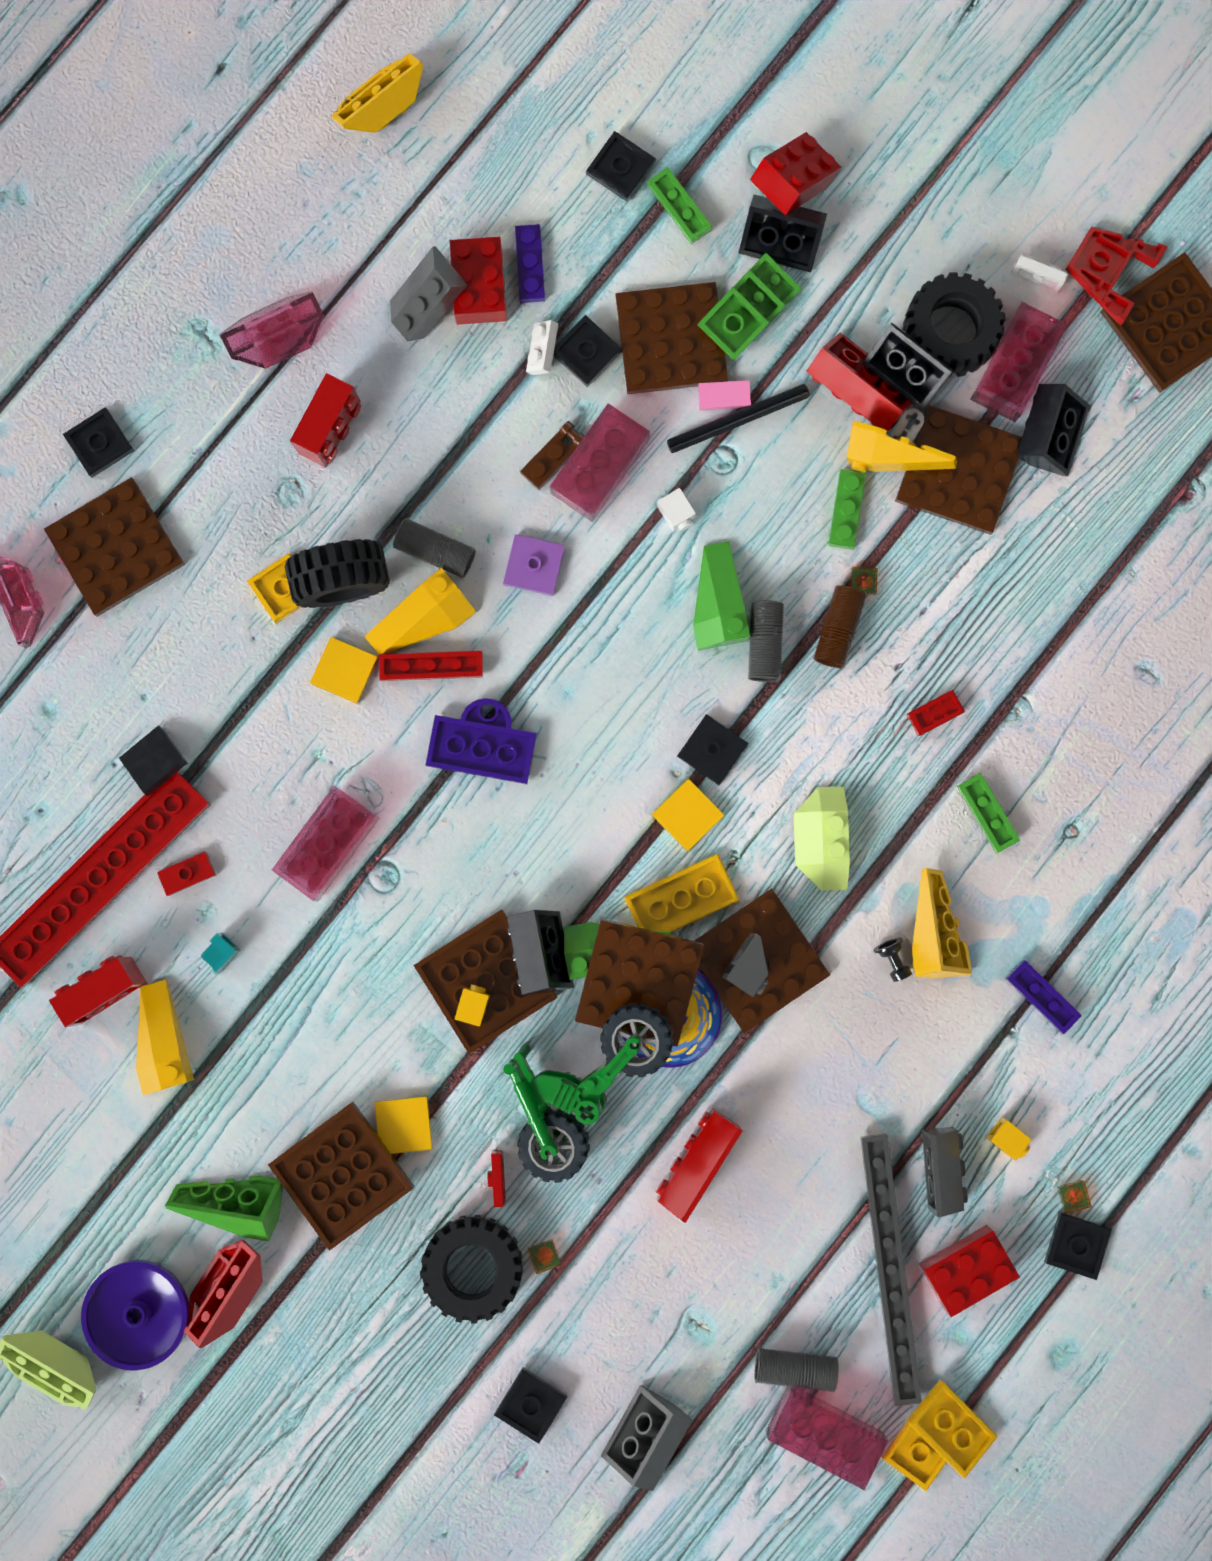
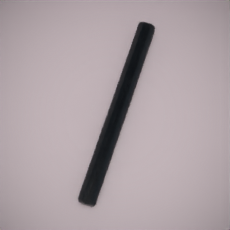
(738, 418)

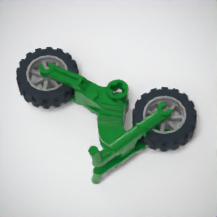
(577, 1094)

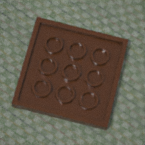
(1168, 323)
(662, 338)
(983, 472)
(114, 546)
(788, 956)
(484, 960)
(639, 968)
(341, 1176)

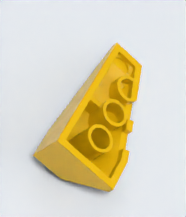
(878, 452)
(426, 612)
(936, 941)
(160, 1045)

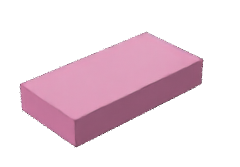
(724, 395)

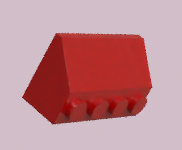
(842, 372)
(698, 1165)

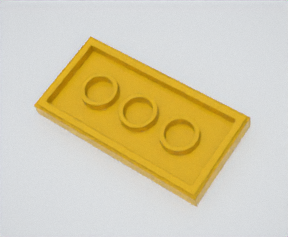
(683, 897)

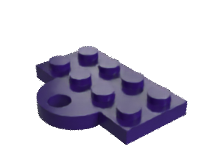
(481, 744)

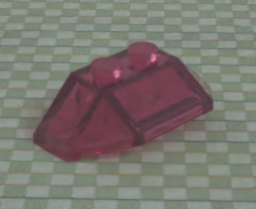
(275, 331)
(20, 601)

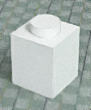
(676, 510)

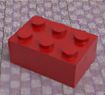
(795, 173)
(481, 267)
(326, 420)
(97, 990)
(969, 1270)

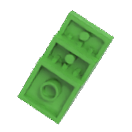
(749, 306)

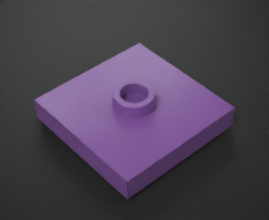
(534, 565)

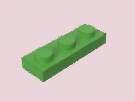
(679, 205)
(846, 509)
(988, 813)

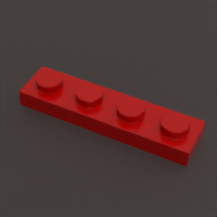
(430, 665)

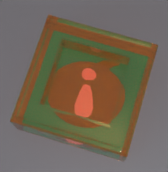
(864, 579)
(1074, 1196)
(544, 1256)

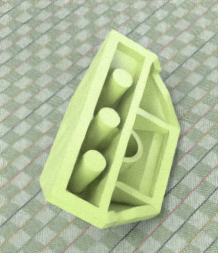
(823, 838)
(49, 1367)

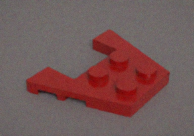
(1101, 262)

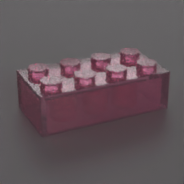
(1018, 362)
(600, 462)
(325, 844)
(826, 1436)

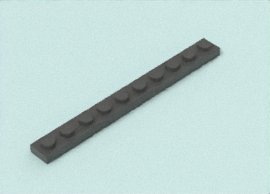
(890, 1270)

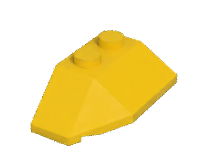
(381, 96)

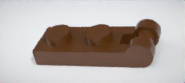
(552, 456)

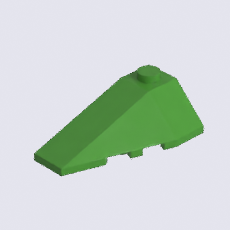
(719, 604)
(579, 945)
(240, 1207)

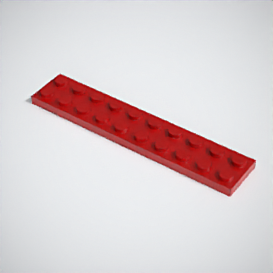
(98, 878)

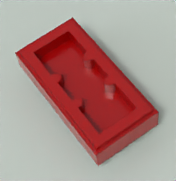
(935, 713)
(186, 874)
(496, 1178)

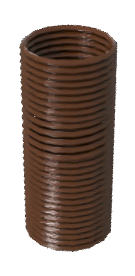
(841, 622)

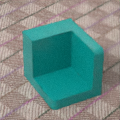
(220, 953)

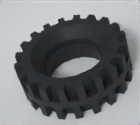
(484, 1234)

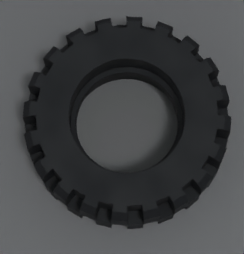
(975, 301)
(337, 573)

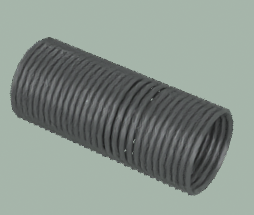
(426, 544)
(765, 642)
(796, 1369)

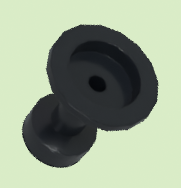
(890, 949)

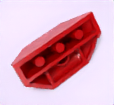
(223, 1293)

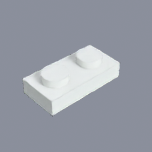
(1045, 275)
(542, 347)

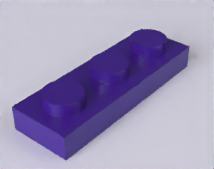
(530, 263)
(1043, 997)

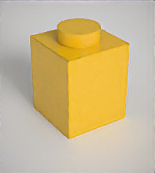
(472, 1005)
(1009, 1139)

